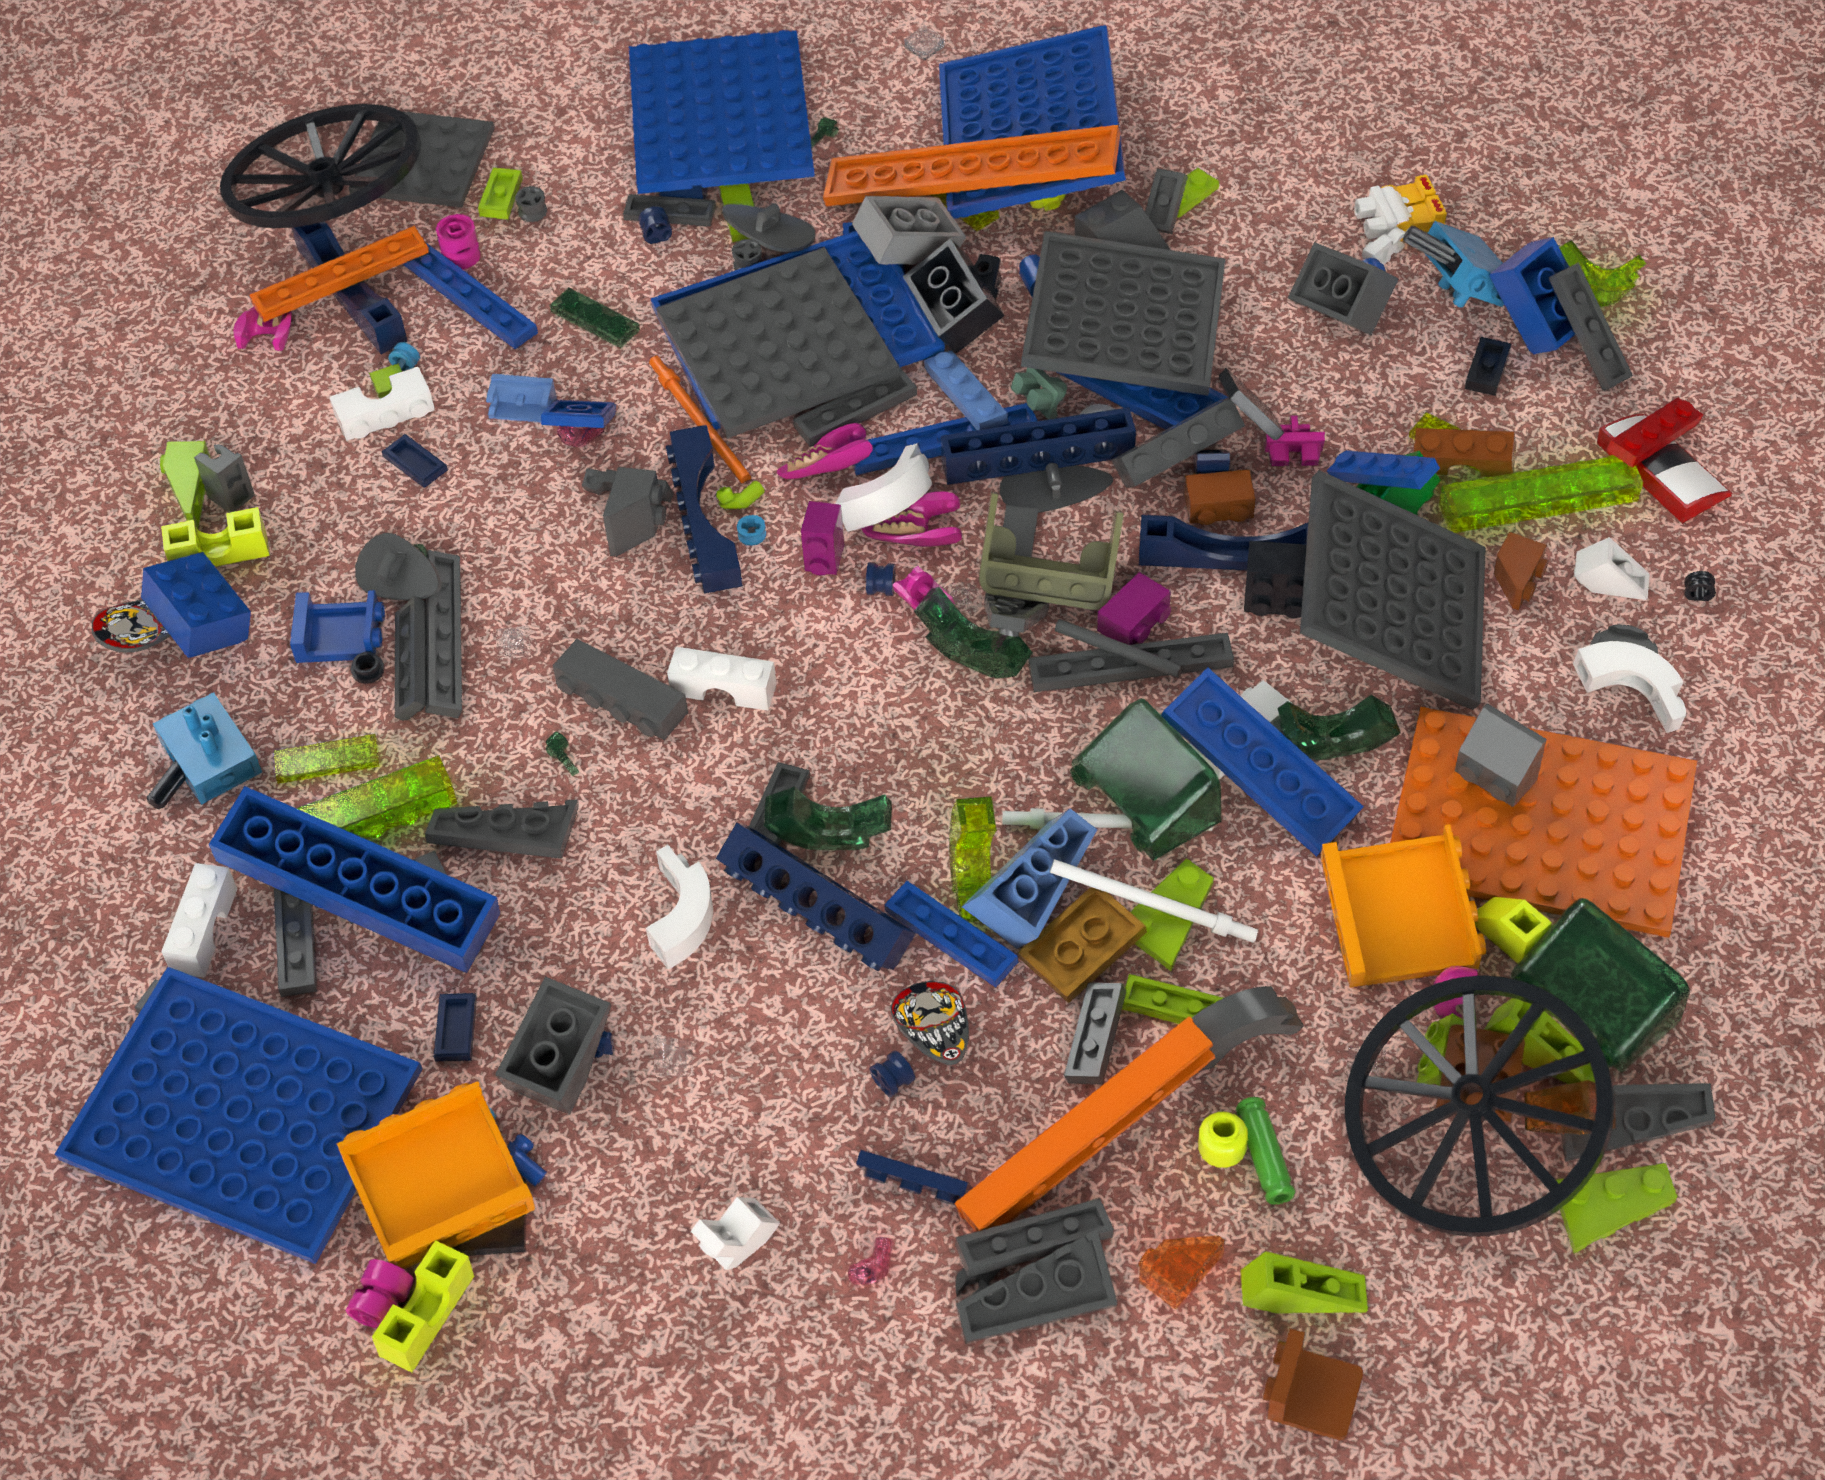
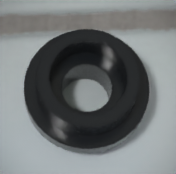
(367, 660)

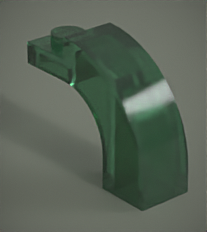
(967, 643)
(1341, 734)
(823, 827)

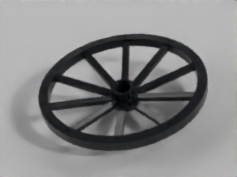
(324, 174)
(1484, 1110)

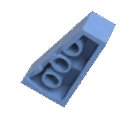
(1024, 890)

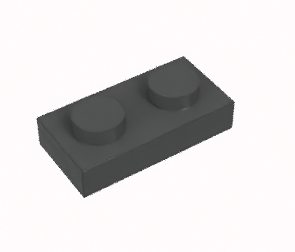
(1166, 199)

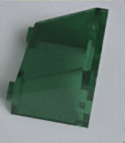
(1151, 779)
(1608, 980)

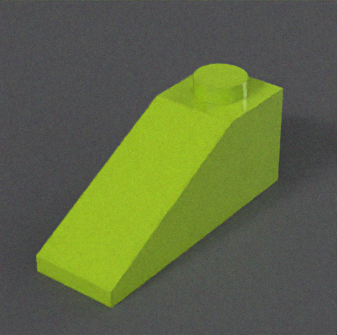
(184, 476)
(1544, 1042)
(1299, 1286)

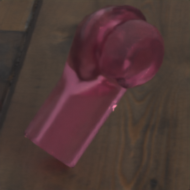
(578, 437)
(874, 1267)

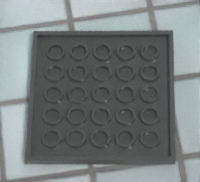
(1124, 313)
(777, 342)
(1394, 590)

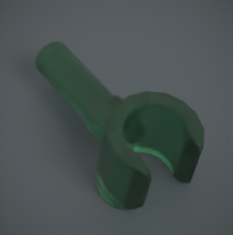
(825, 127)
(555, 748)

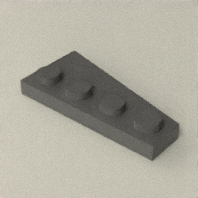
(1013, 614)
(528, 831)
(1650, 1113)
(1050, 1290)

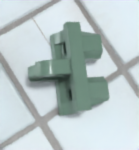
(1039, 399)

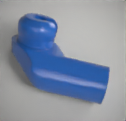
(526, 1166)

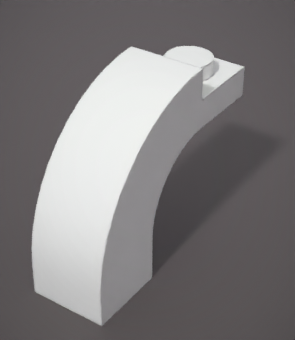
(887, 494)
(1634, 667)
(687, 925)

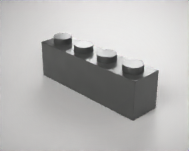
(1178, 442)
(620, 690)

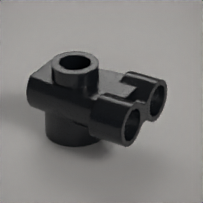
(988, 268)

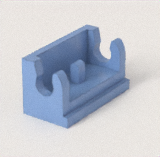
(519, 397)

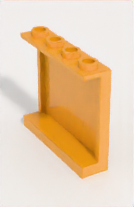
(1402, 909)
(435, 1175)

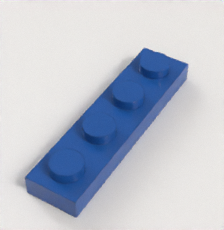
(1383, 469)
(951, 934)

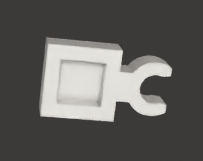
(1385, 246)

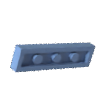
(965, 391)

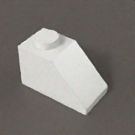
(1611, 571)

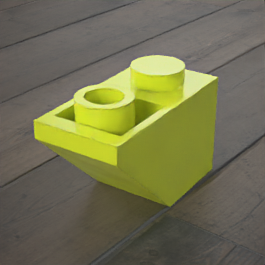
(1512, 925)

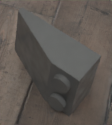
(1119, 220)
(1343, 288)
(555, 1046)

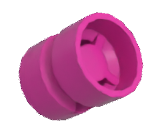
(458, 240)
(382, 1287)

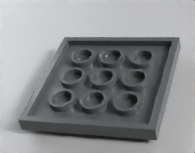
(446, 161)

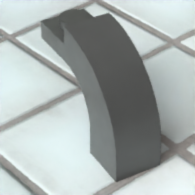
(1244, 1017)

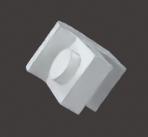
(737, 1233)

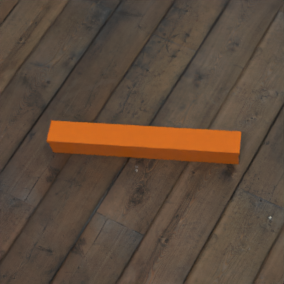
(1087, 1128)

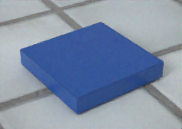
(578, 413)

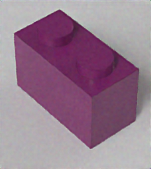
(822, 538)
(1134, 610)

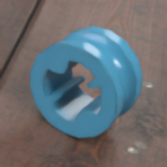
(405, 355)
(751, 538)

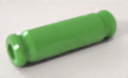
(1266, 1151)

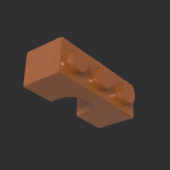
(1486, 450)

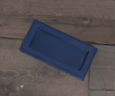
(414, 460)
(455, 1027)

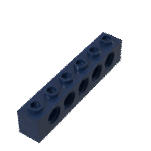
(1036, 444)
(889, 936)

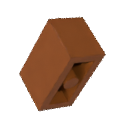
(1219, 497)

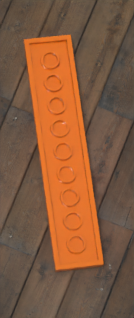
(974, 165)

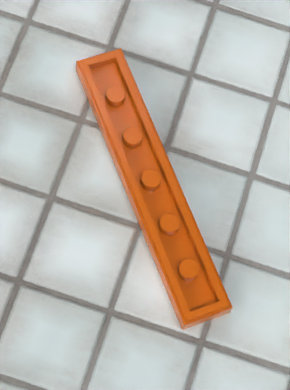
(339, 273)

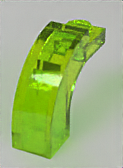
(1606, 284)
(969, 848)

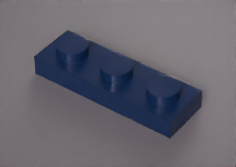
(911, 1177)

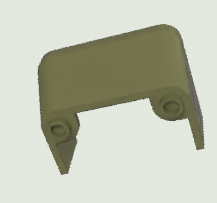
(1043, 580)

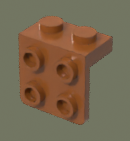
(1488, 1045)
(1312, 1389)

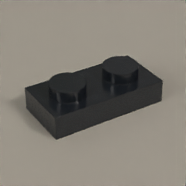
(1488, 366)

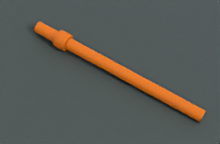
(671, 382)

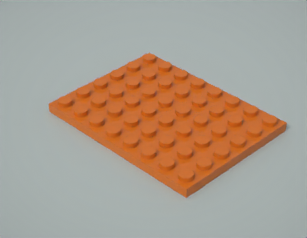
(1591, 827)

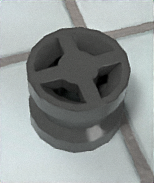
(531, 204)
(746, 254)

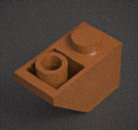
(1517, 567)

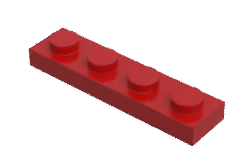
(1654, 432)

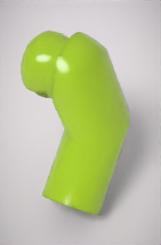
(742, 500)

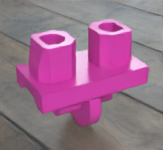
(1295, 439)
(916, 587)

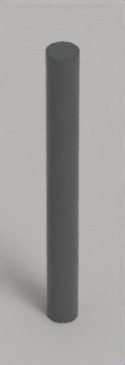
(1119, 648)

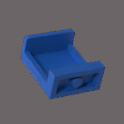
(335, 629)

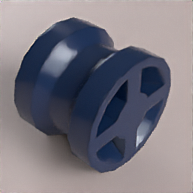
(655, 225)
(880, 578)
(892, 1073)

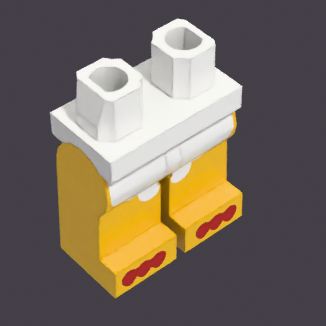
(1400, 207)

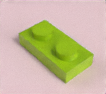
(1197, 188)
(500, 193)

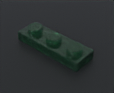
(594, 317)

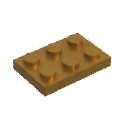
(1082, 942)

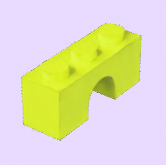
(240, 541)
(439, 1286)

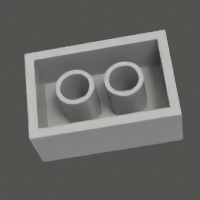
(905, 228)

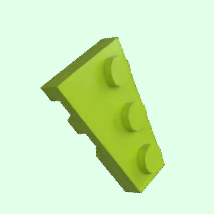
(1165, 931)
(1616, 1200)

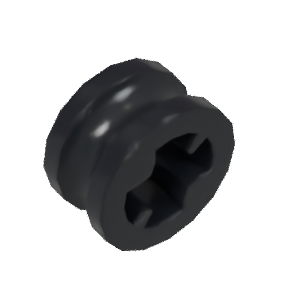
(1700, 586)

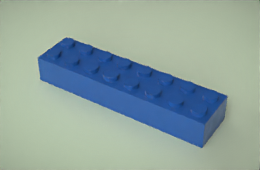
(355, 879)

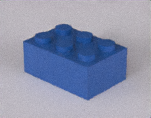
(1530, 295)
(195, 604)

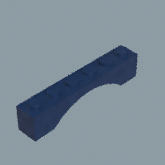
(370, 311)
(1174, 543)
(715, 555)

